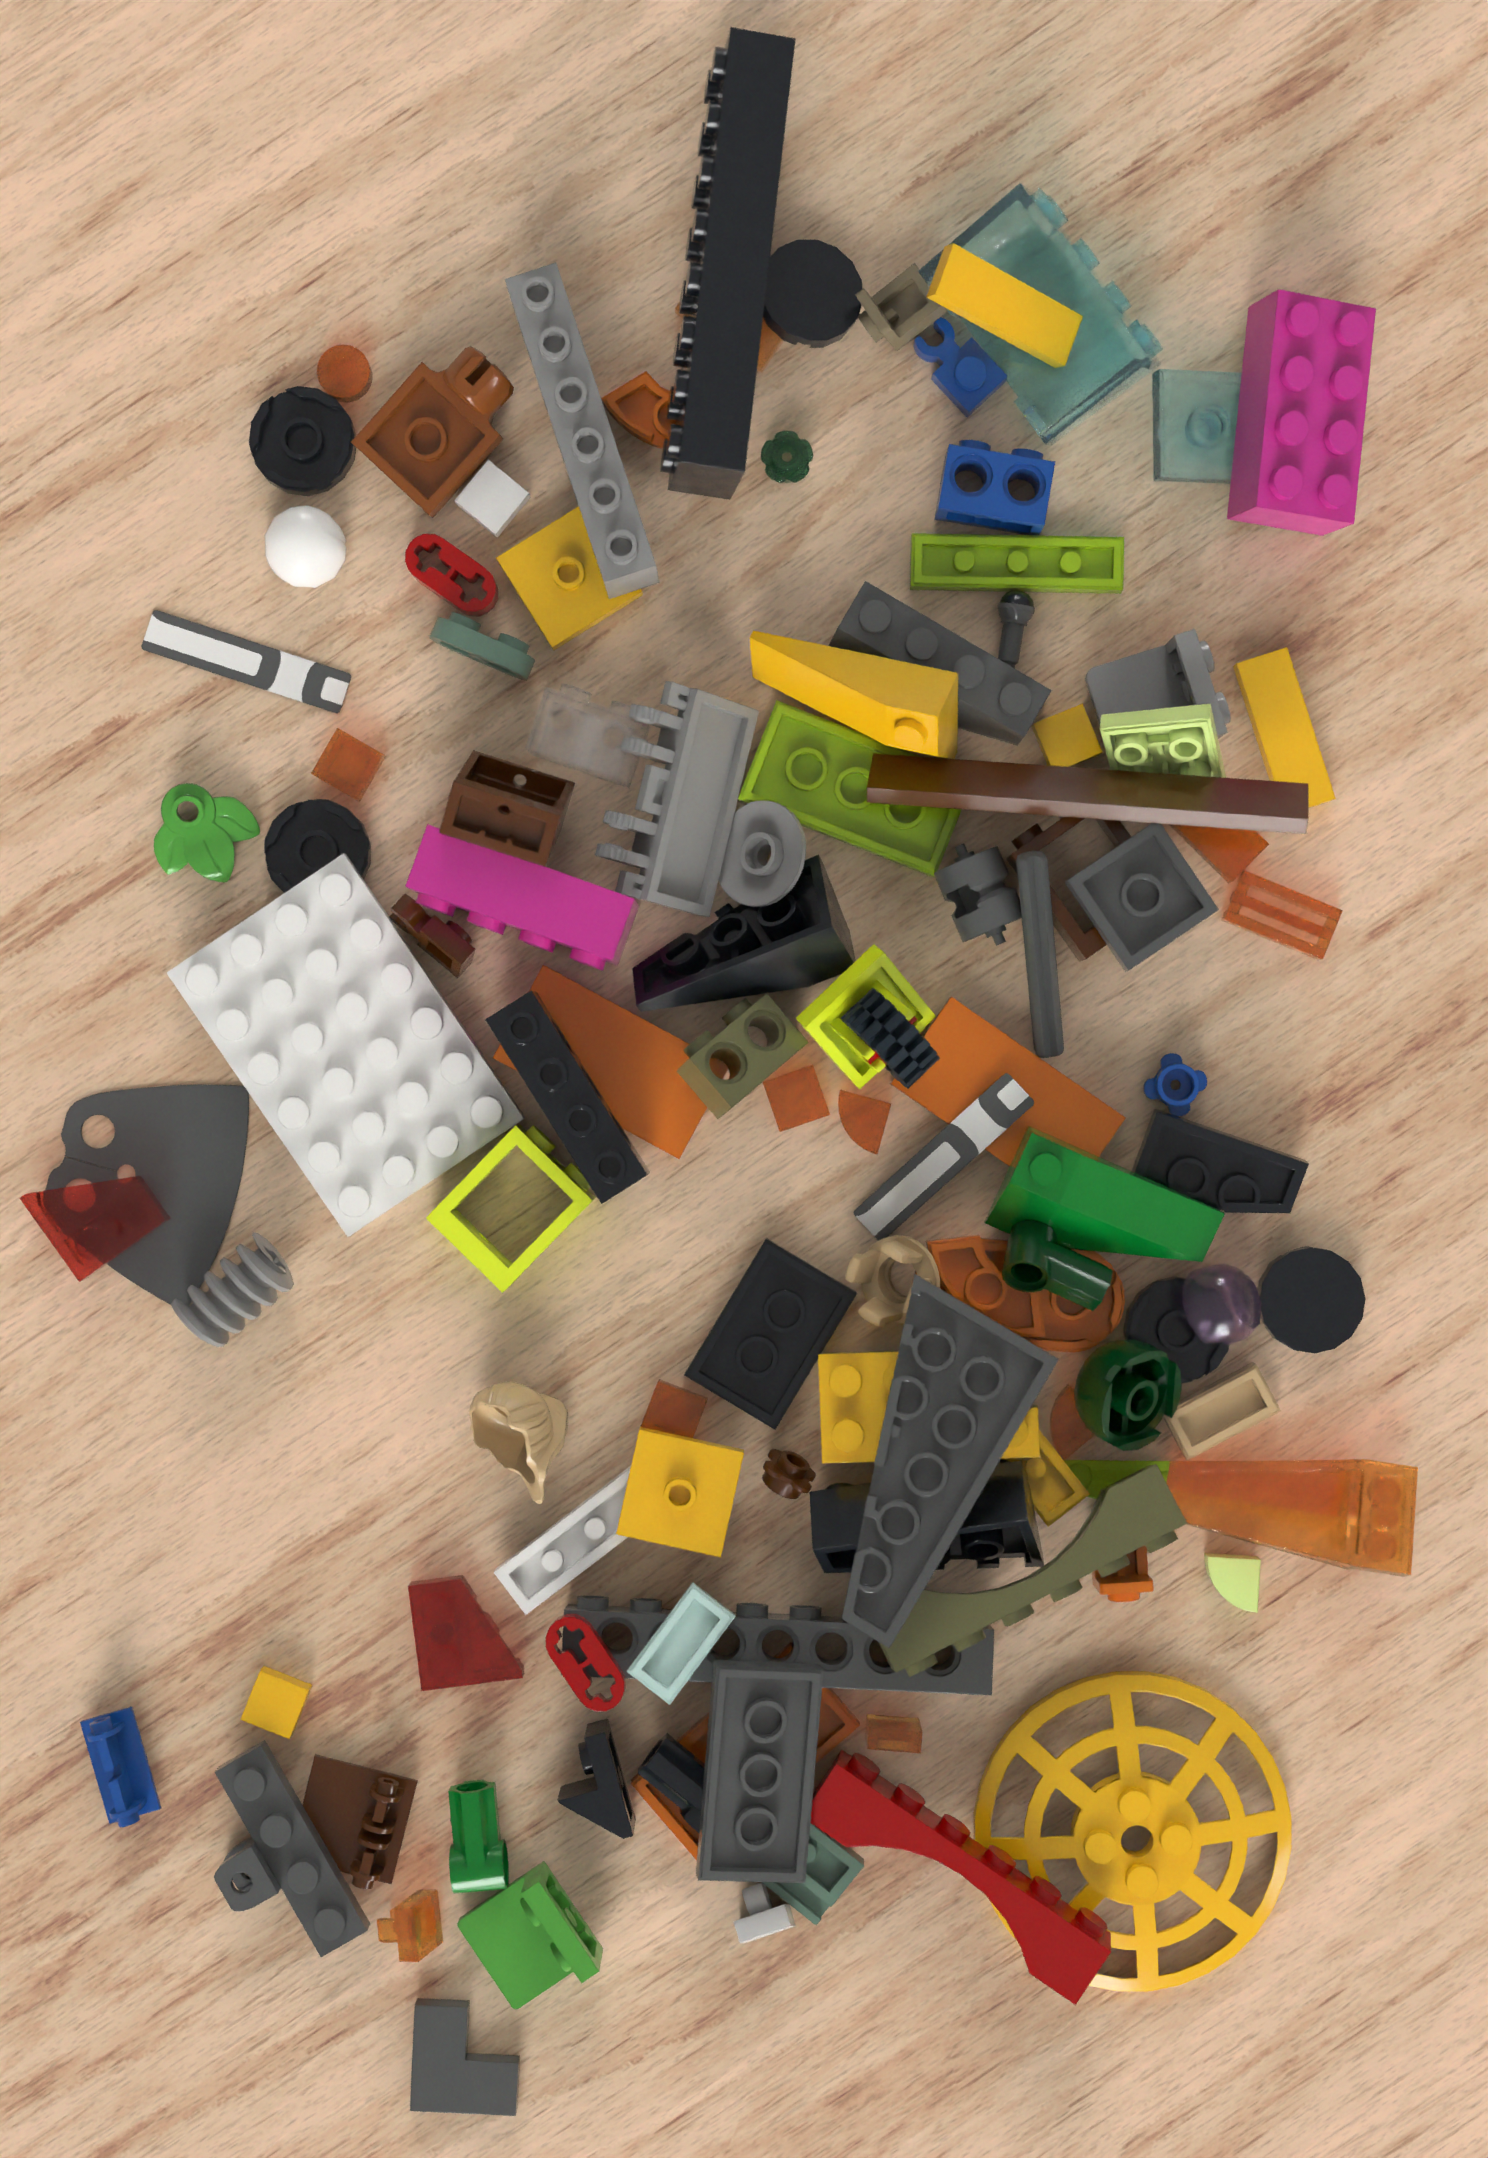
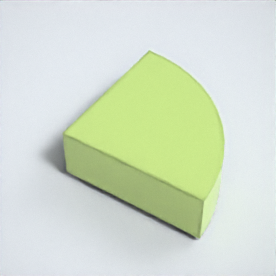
(1235, 1578)

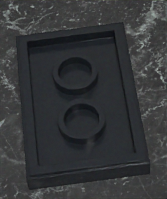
(770, 1333)

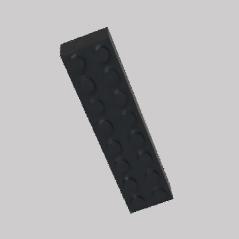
(727, 263)

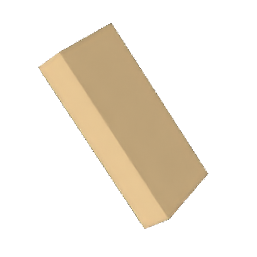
(1221, 1411)

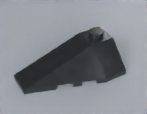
(753, 949)

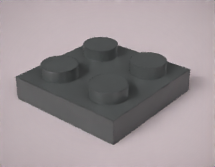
(1141, 896)

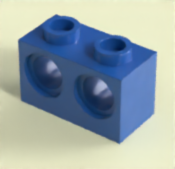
(993, 505)

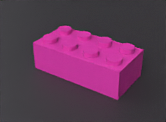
(1301, 413)
(524, 896)

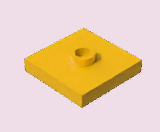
(561, 580)
(680, 1492)

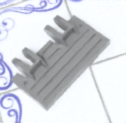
(688, 799)

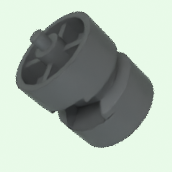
(979, 894)

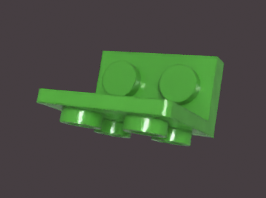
(531, 1937)

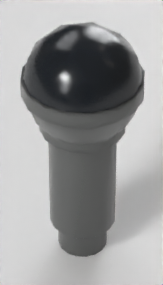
(1015, 612)

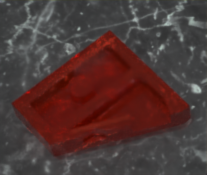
(96, 1220)
(456, 1637)

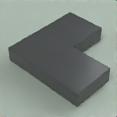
(449, 2077)

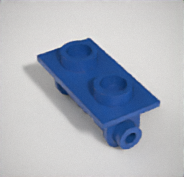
(120, 1766)

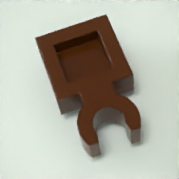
(444, 942)

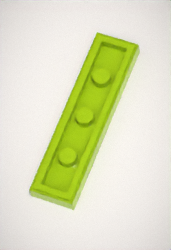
(1016, 563)

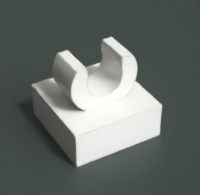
(763, 1918)

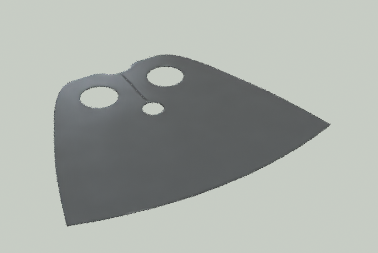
(190, 1155)

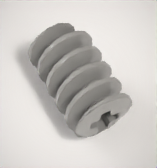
(236, 1294)

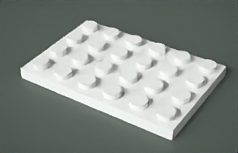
(346, 1044)

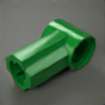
(478, 1853)

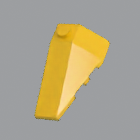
(876, 695)

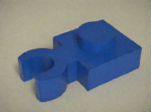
(965, 373)

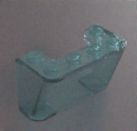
(1109, 351)

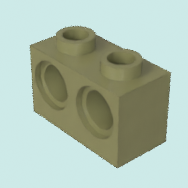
(746, 1061)

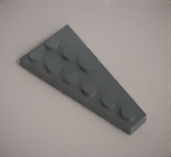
(945, 1426)

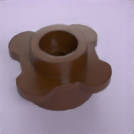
(787, 1474)

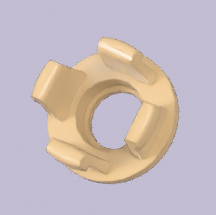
(874, 1273)

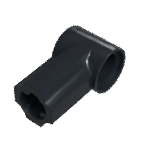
(676, 1775)

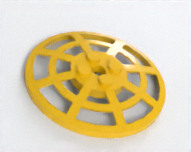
(1147, 1801)

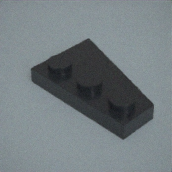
(1218, 1167)

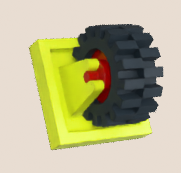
(872, 1022)

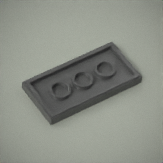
(759, 1771)

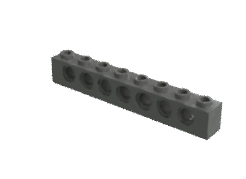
(962, 1673)

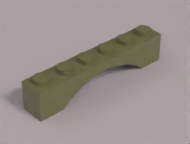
(1123, 1519)

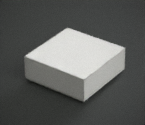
(492, 498)

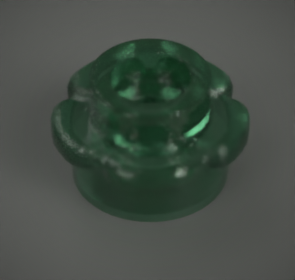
(783, 471)

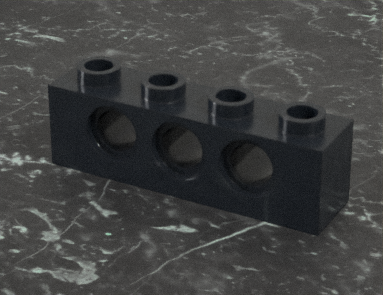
(568, 1096)

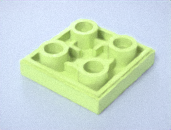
(1163, 741)

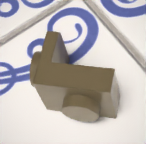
(899, 309)

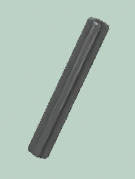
(1040, 953)

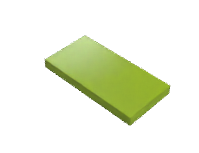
(823, 779)

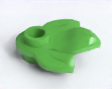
(207, 838)

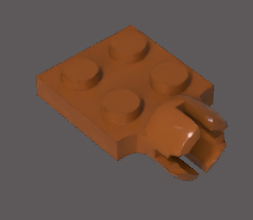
(437, 428)

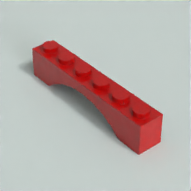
(864, 1809)

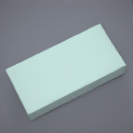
(681, 1643)

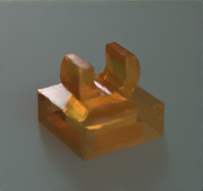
(413, 1925)

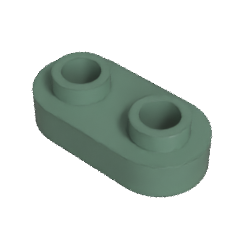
(463, 637)

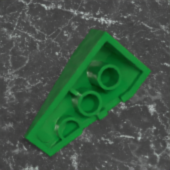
(1099, 1204)

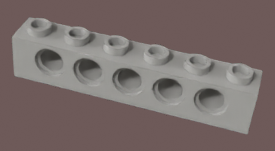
(582, 430)

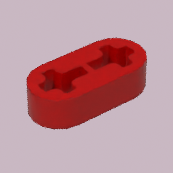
(459, 565)
(574, 1669)

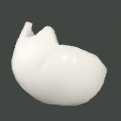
(305, 546)

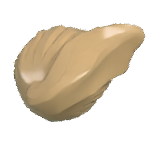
(520, 1430)

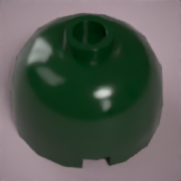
(1127, 1392)

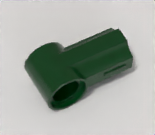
(1038, 1263)

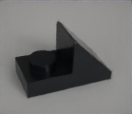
(605, 1796)

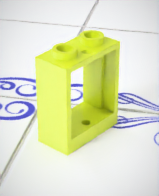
(474, 1243)

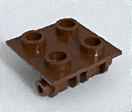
(359, 1817)

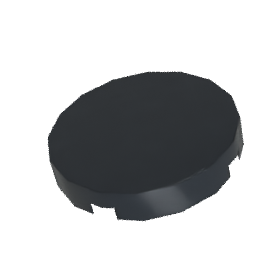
(811, 293)
(302, 441)
(294, 830)
(1311, 1299)
(1161, 1321)

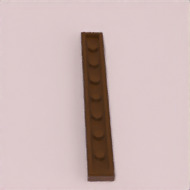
(1089, 793)

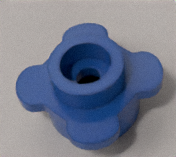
(1190, 1084)

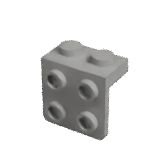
(1159, 679)

